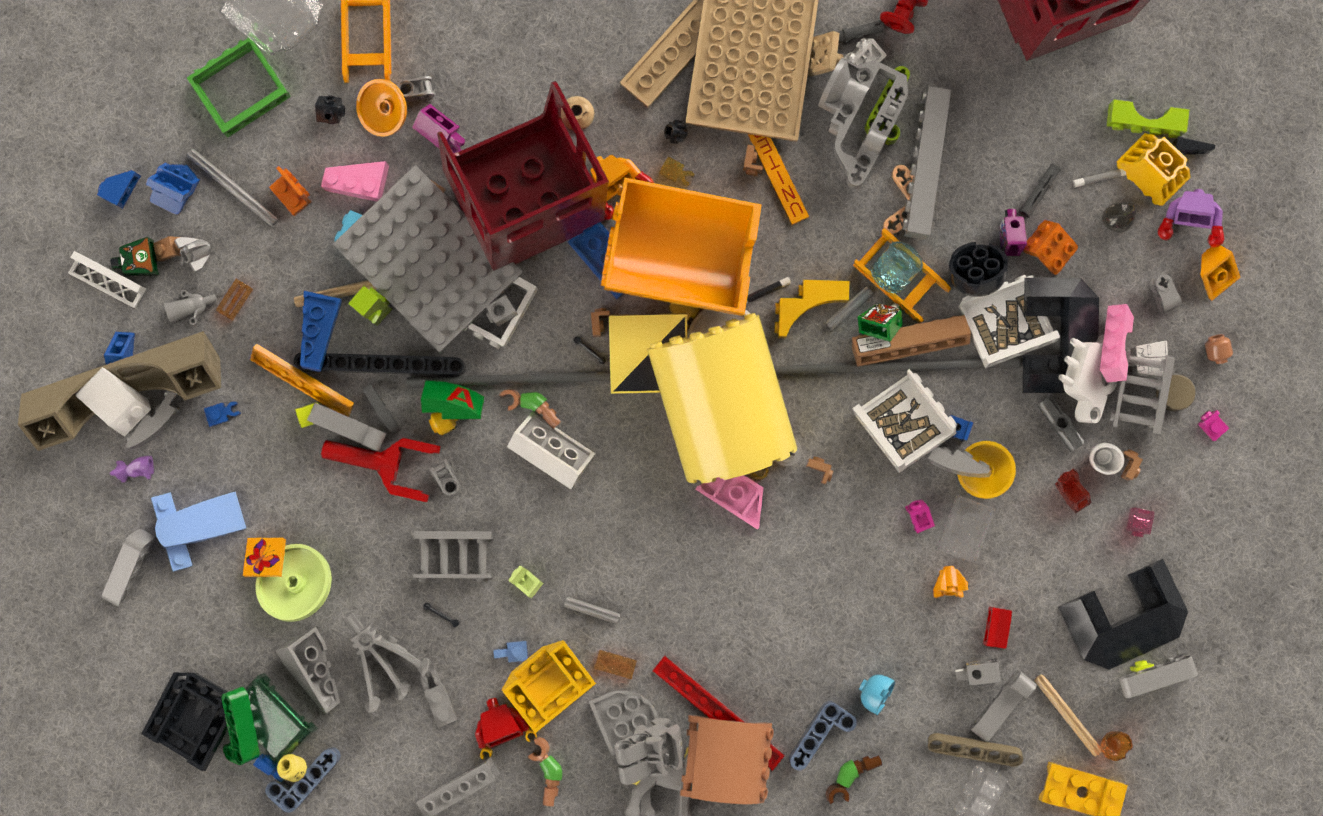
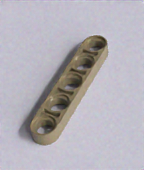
(982, 755)

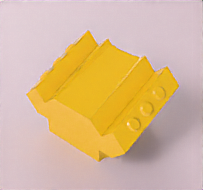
(1155, 167)

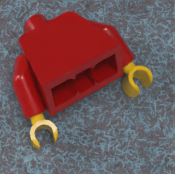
(499, 726)

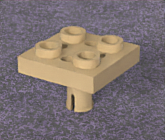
(824, 53)

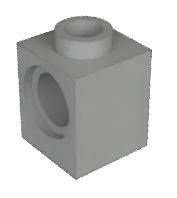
(509, 313)

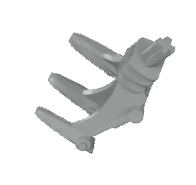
(401, 690)

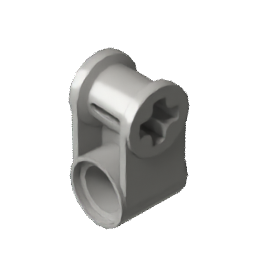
(417, 88)
(1165, 295)
(444, 475)

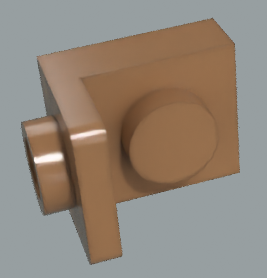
(750, 158)
(597, 326)

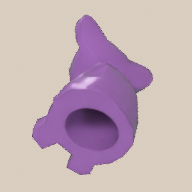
(138, 467)

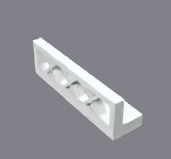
(79, 258)

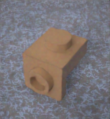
(166, 249)
(818, 464)
(1132, 468)

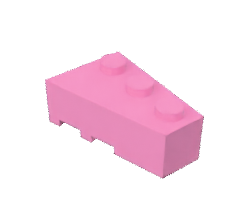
(357, 180)

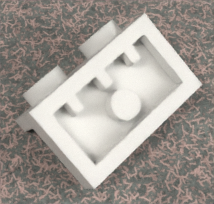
(866, 51)

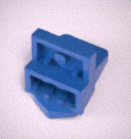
(172, 186)

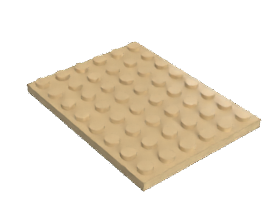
(752, 66)

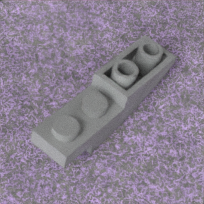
(152, 426)
(960, 463)

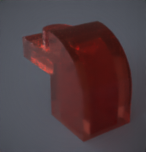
(1072, 491)

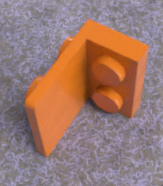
(292, 195)

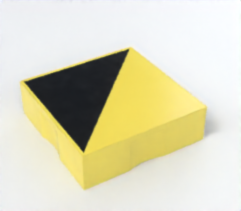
(629, 340)

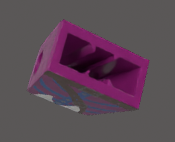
(1012, 233)

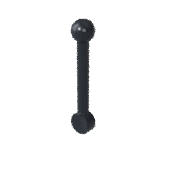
(577, 340)
(454, 623)

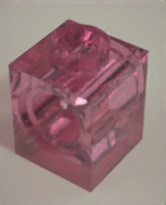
(1140, 522)

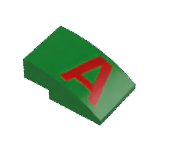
(451, 400)

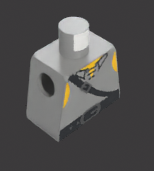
(989, 672)

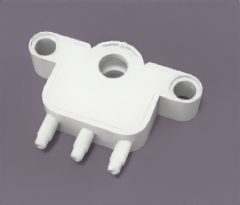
(1086, 381)

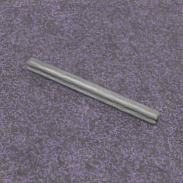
(232, 187)

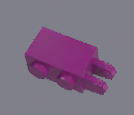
(431, 121)

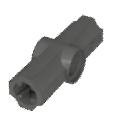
(1068, 434)

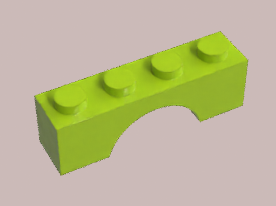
(1124, 116)
(371, 305)

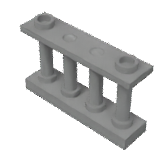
(1163, 385)
(444, 538)

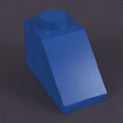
(118, 188)
(120, 347)

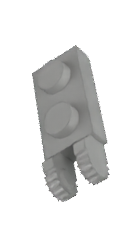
(438, 701)

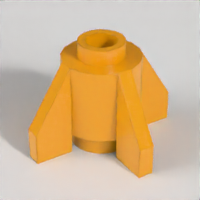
(950, 583)

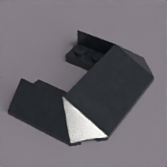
(1079, 320)
(1136, 635)

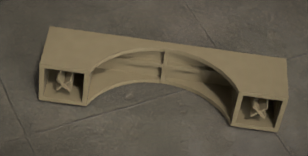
(183, 367)

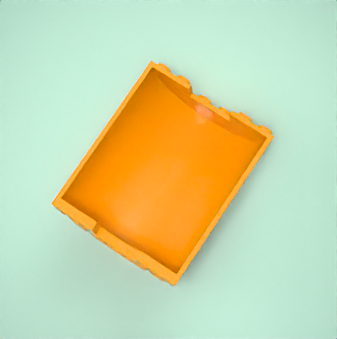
(681, 247)

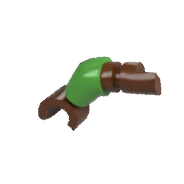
(848, 773)

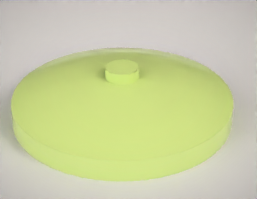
(301, 588)

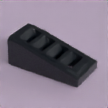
(1189, 146)

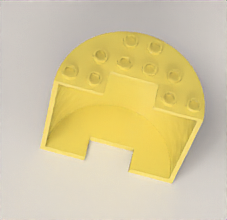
(723, 400)

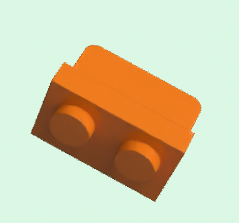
(1051, 246)

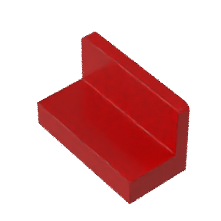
(997, 627)

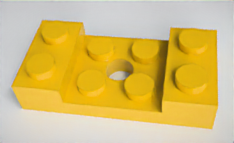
(1103, 795)

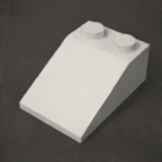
(114, 401)

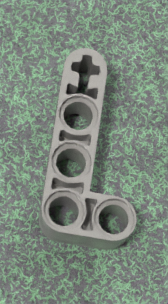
(346, 426)
(127, 566)
(1158, 676)
(1002, 705)

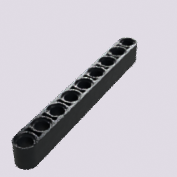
(389, 366)

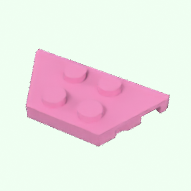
(738, 496)

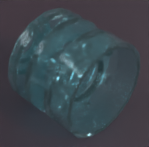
(896, 267)

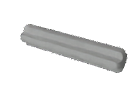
(847, 309)
(592, 610)

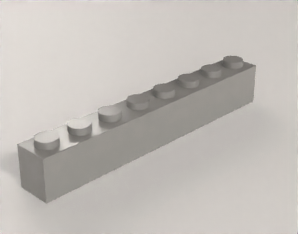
(927, 163)

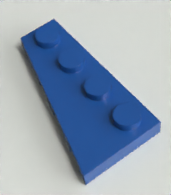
(317, 328)

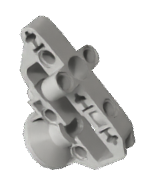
(848, 91)

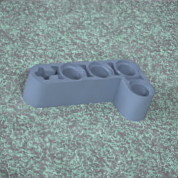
(818, 737)
(309, 778)

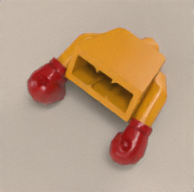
(616, 170)

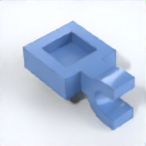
(515, 651)

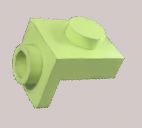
(525, 581)

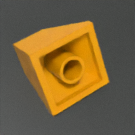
(1218, 270)

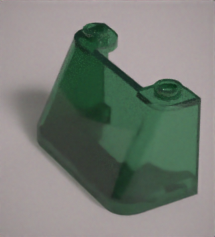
(275, 721)

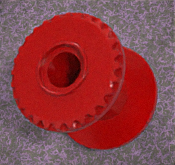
(901, 15)

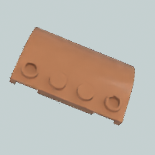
(727, 761)

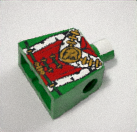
(881, 321)

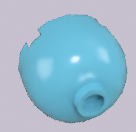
(875, 692)

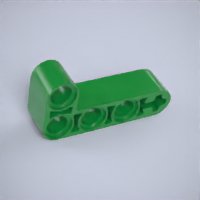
(239, 719)

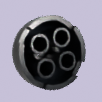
(978, 269)

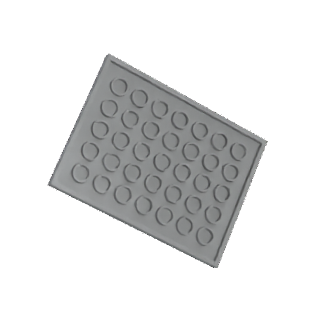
(425, 259)

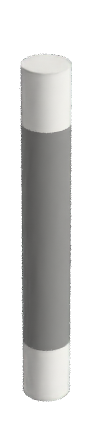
(1099, 177)

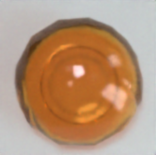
(1116, 745)

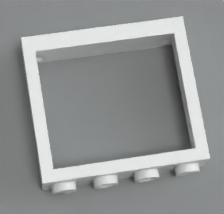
(495, 341)

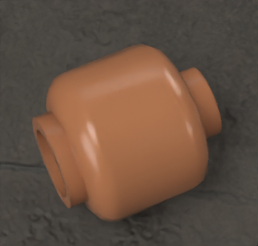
(1218, 349)

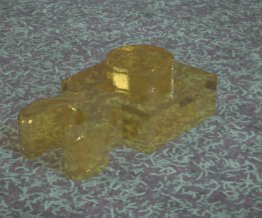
(674, 170)

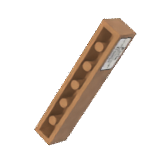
(912, 341)

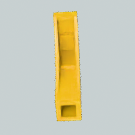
(813, 294)

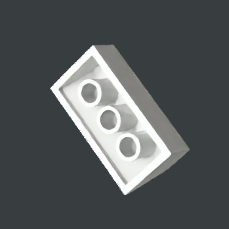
(550, 450)

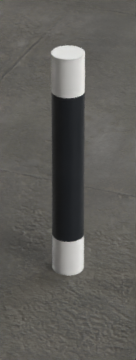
(768, 289)

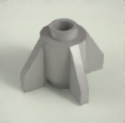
(194, 251)

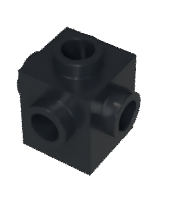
(329, 109)

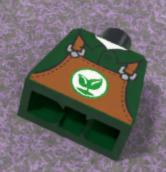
(137, 258)

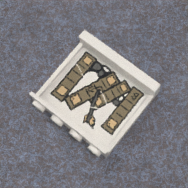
(1000, 324)
(906, 421)

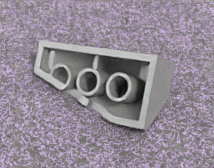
(307, 663)

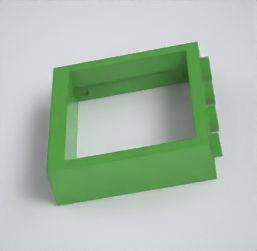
(255, 111)

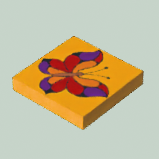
(264, 557)

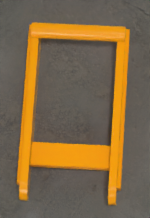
(370, 58)
(917, 293)

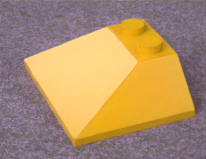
(547, 684)

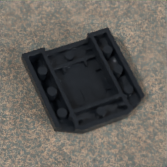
(189, 718)

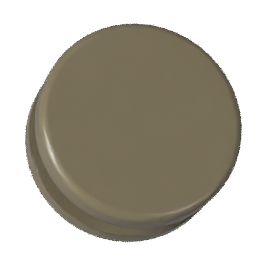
(1180, 393)

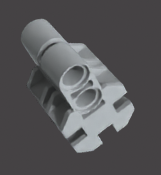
(650, 751)

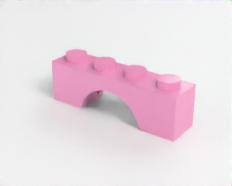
(1113, 358)

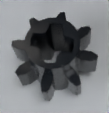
(675, 131)

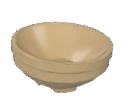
(585, 117)

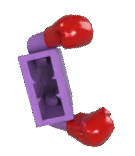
(1194, 210)

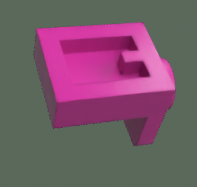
(1213, 425)
(920, 515)

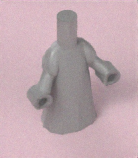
(194, 304)

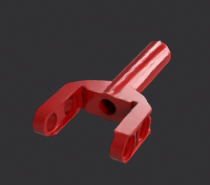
(384, 462)

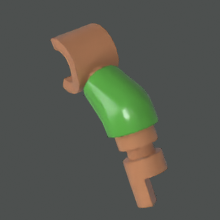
(533, 401)
(551, 769)

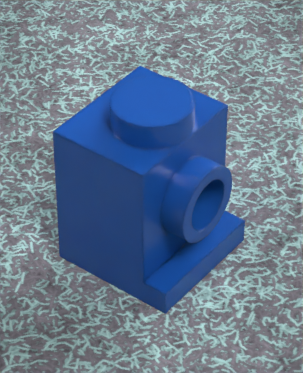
(965, 428)

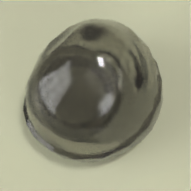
(1119, 217)

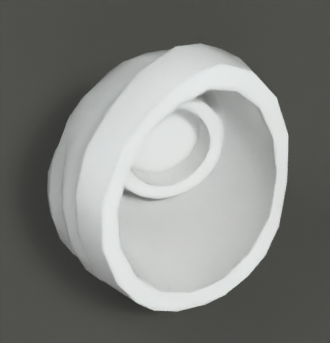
(1106, 458)

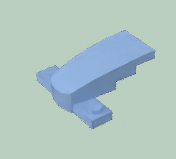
(194, 524)

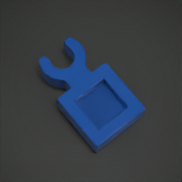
(219, 413)
(268, 766)

